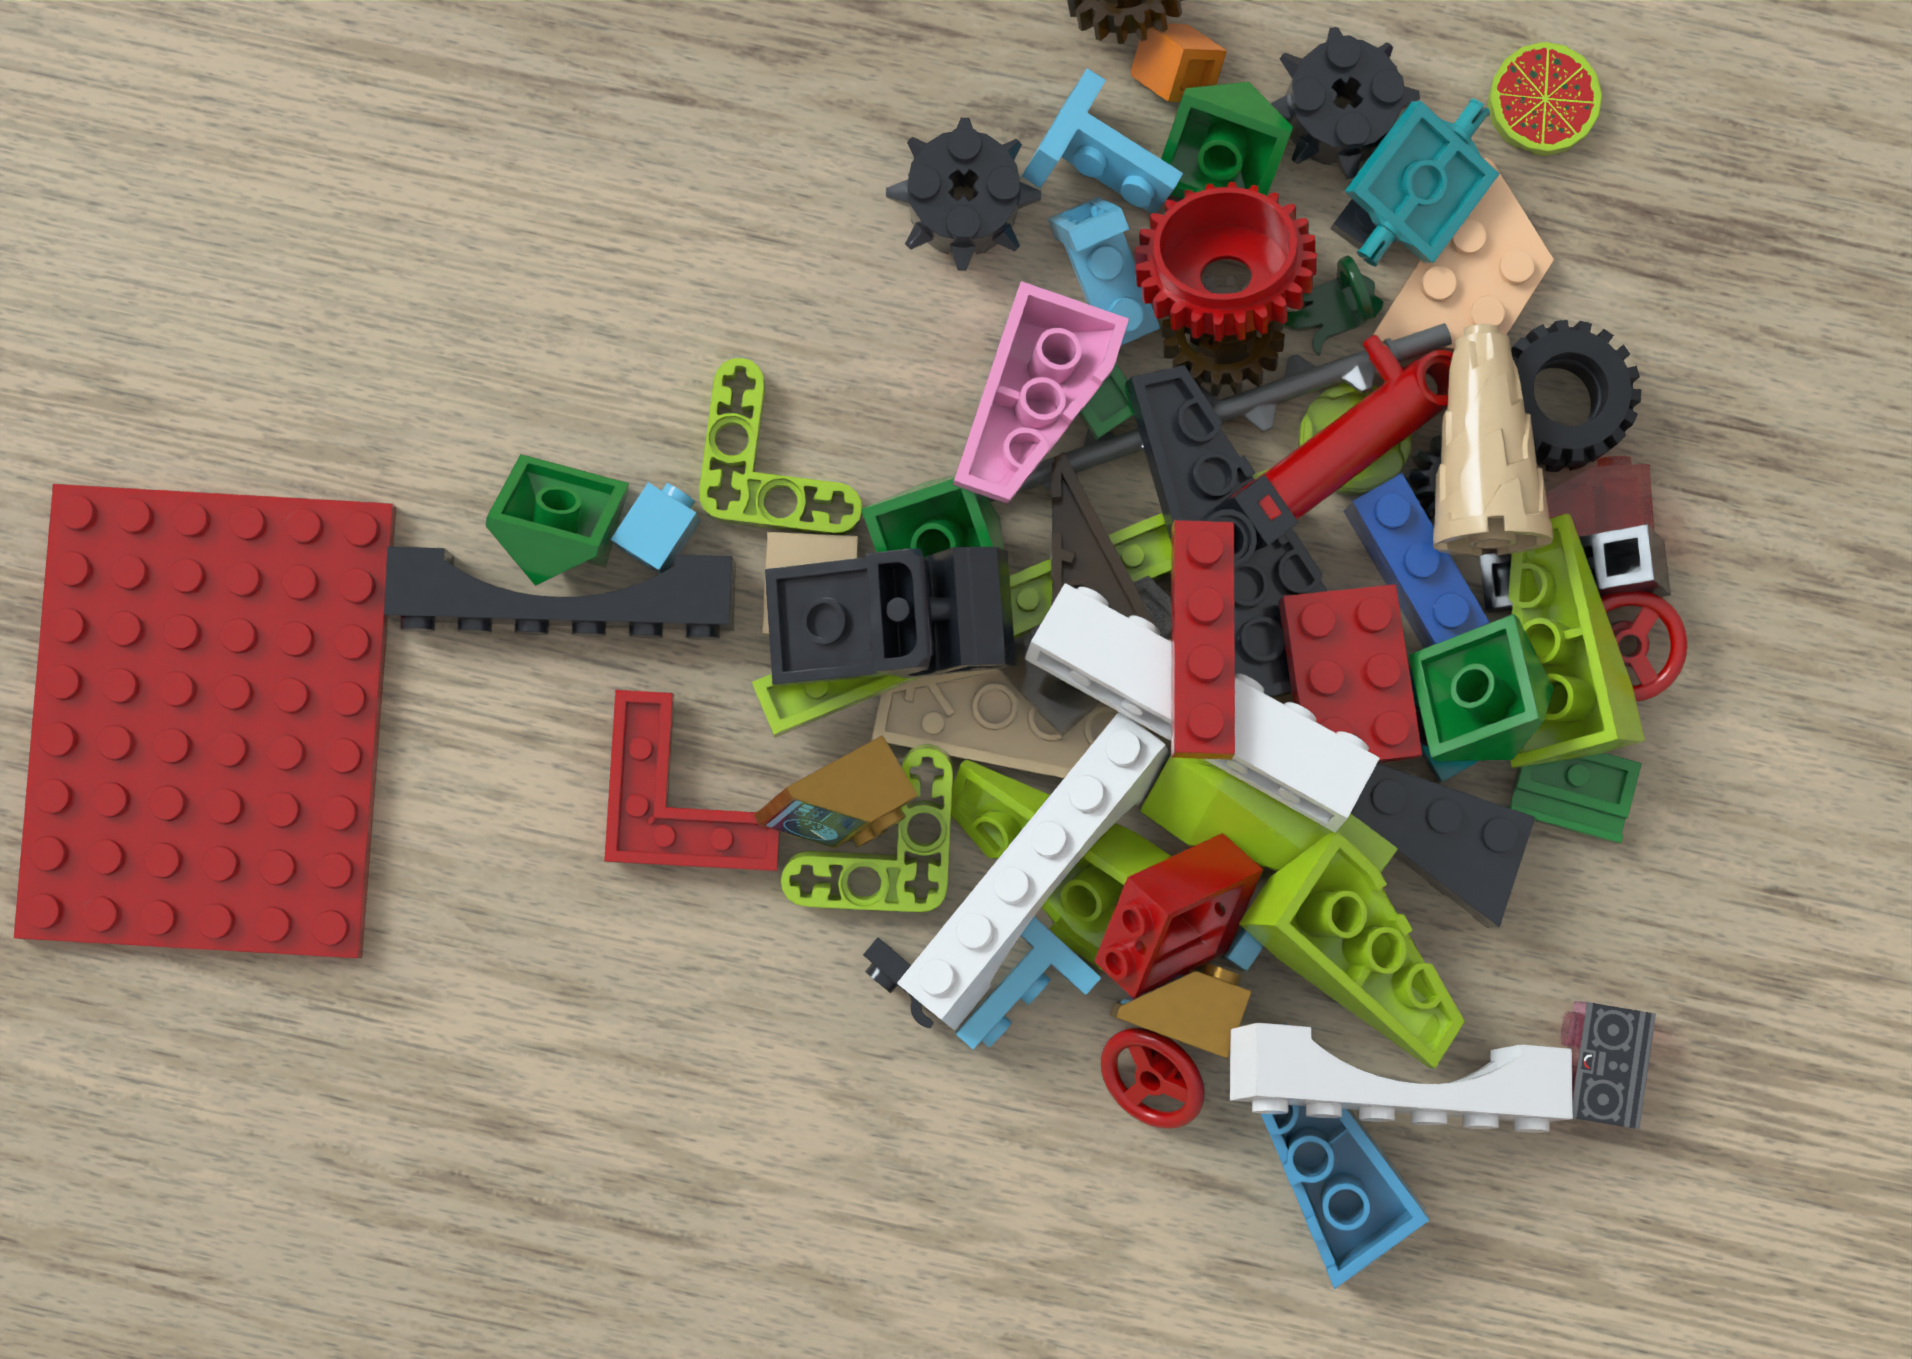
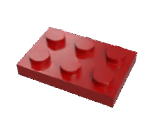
(1353, 666)

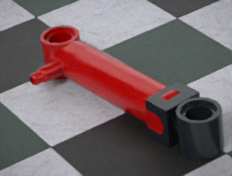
(1339, 451)

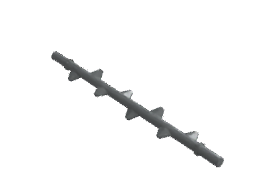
(1256, 404)

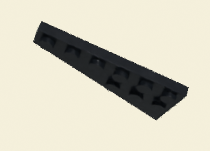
(1192, 474)

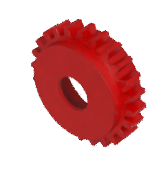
(1225, 226)

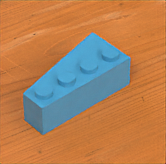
(1344, 1188)

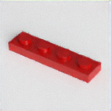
(1202, 640)

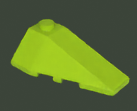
(1571, 634)
(1203, 801)
(996, 811)
(1343, 935)

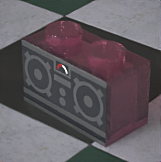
(1608, 1061)

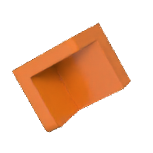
(1177, 61)

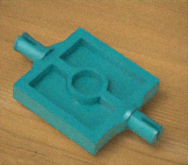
(1422, 181)

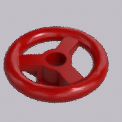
(1652, 608)
(1161, 1069)

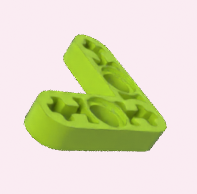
(754, 485)
(892, 869)

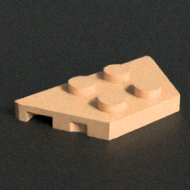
(1478, 276)

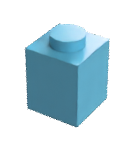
(657, 526)

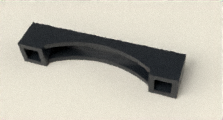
(689, 596)

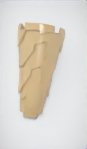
(1488, 469)

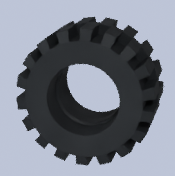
(1603, 374)

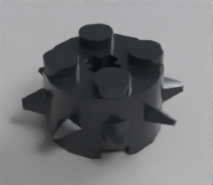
(1347, 70)
(963, 225)

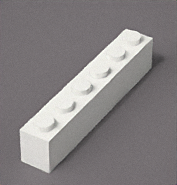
(1130, 671)

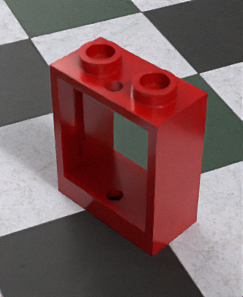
(1173, 915)

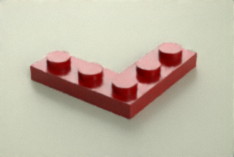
(638, 814)

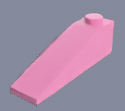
(1039, 381)

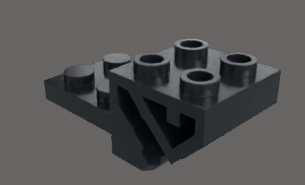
(891, 616)

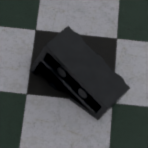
(1448, 838)

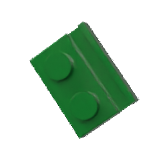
(1579, 794)

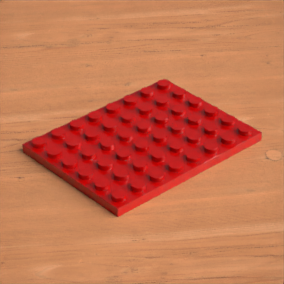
(205, 721)

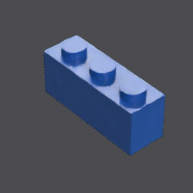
(1401, 547)

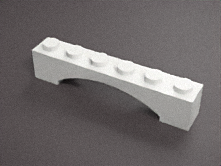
(976, 939)
(1286, 1067)

